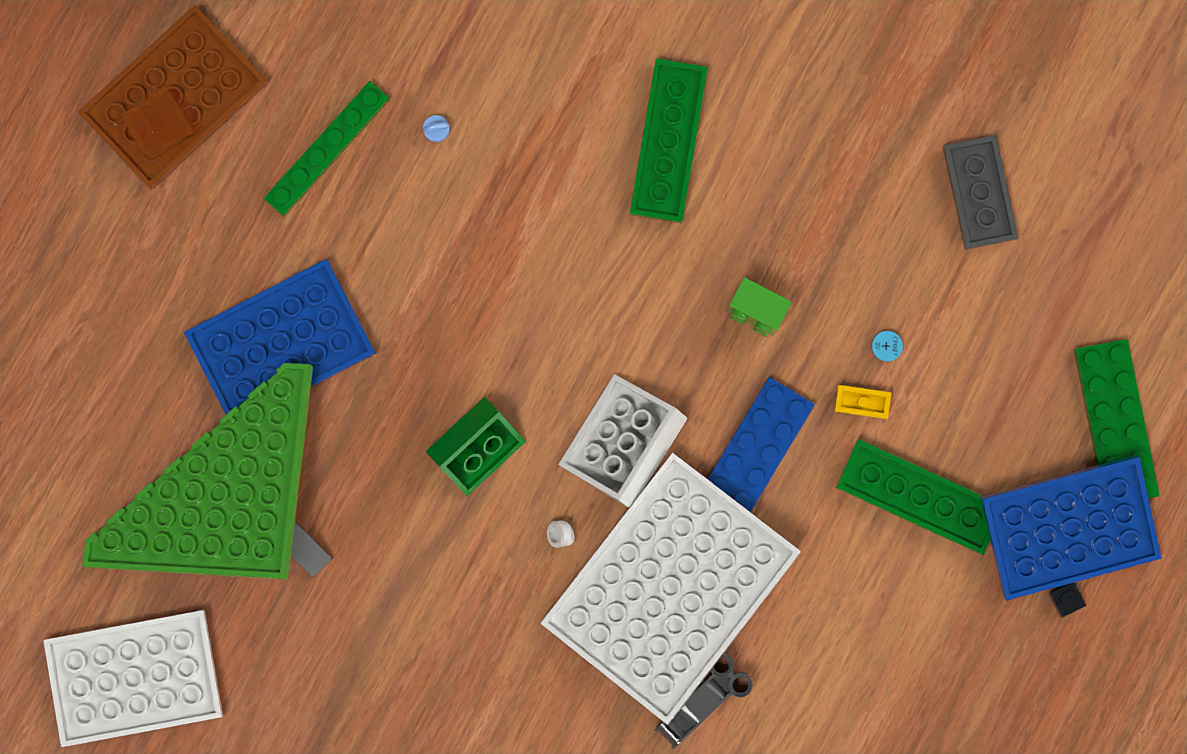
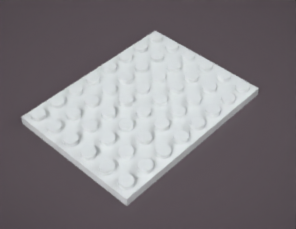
(670, 588)

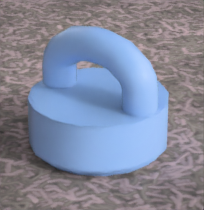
(436, 128)

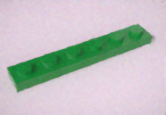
(326, 148)

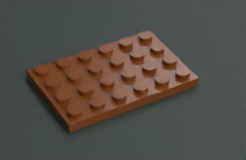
(203, 76)

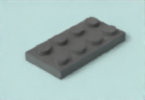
(980, 192)

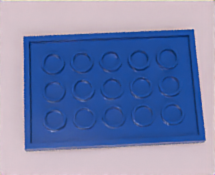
(292, 322)
(1071, 527)

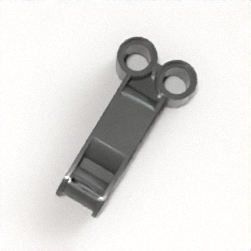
(703, 702)

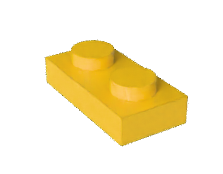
(862, 402)

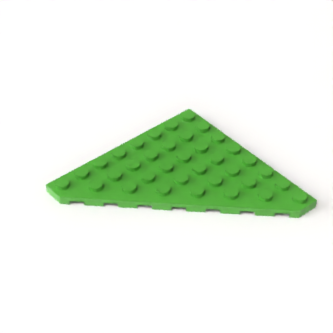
(224, 501)

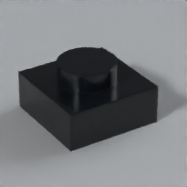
(1067, 599)

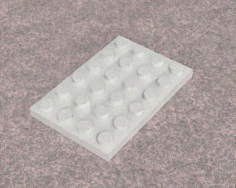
(133, 678)

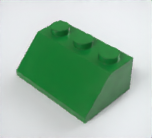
(475, 446)

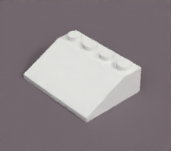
(623, 441)

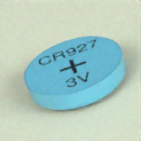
(887, 346)

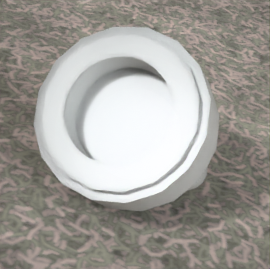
(560, 534)

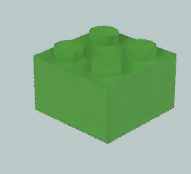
(758, 307)

